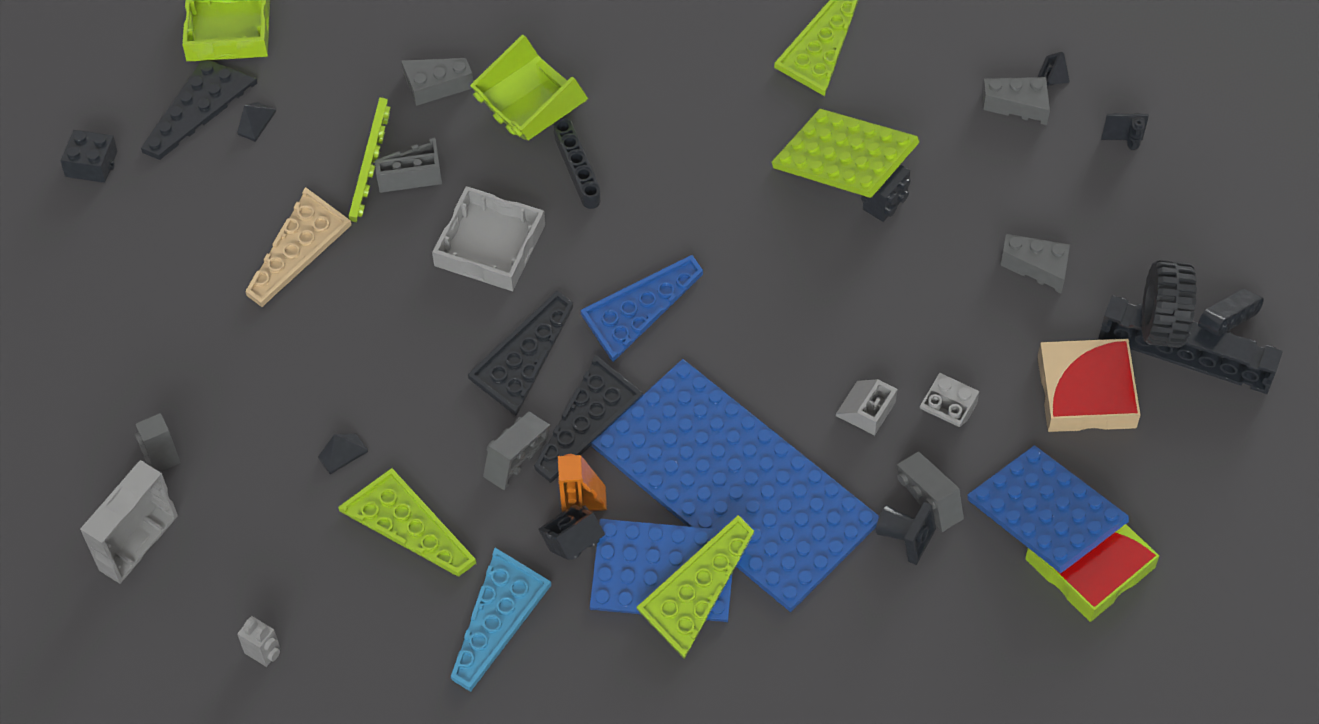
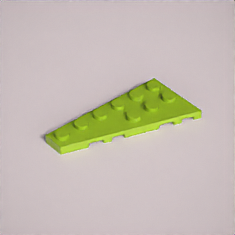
(818, 47)
(371, 154)
(403, 517)
(688, 595)

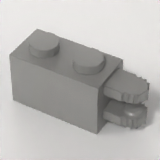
(259, 641)

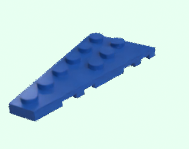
(631, 311)

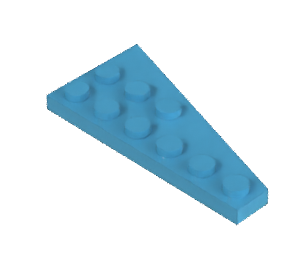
(500, 610)

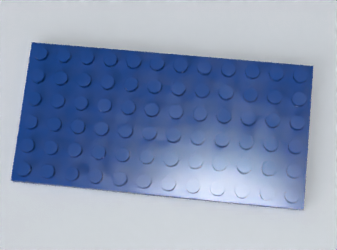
(718, 461)

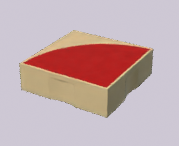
(1088, 385)

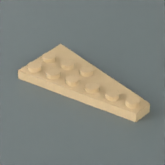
(301, 239)

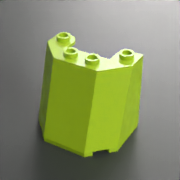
(526, 91)

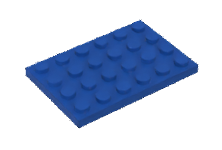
(1048, 508)
(641, 557)

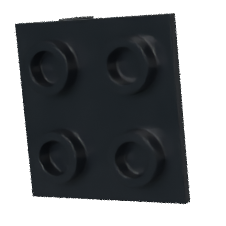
(1125, 127)

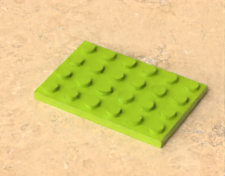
(845, 152)

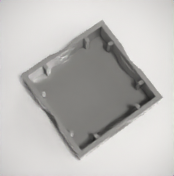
(489, 238)
(129, 521)

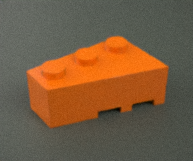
(580, 484)

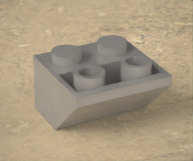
(950, 400)
(868, 404)

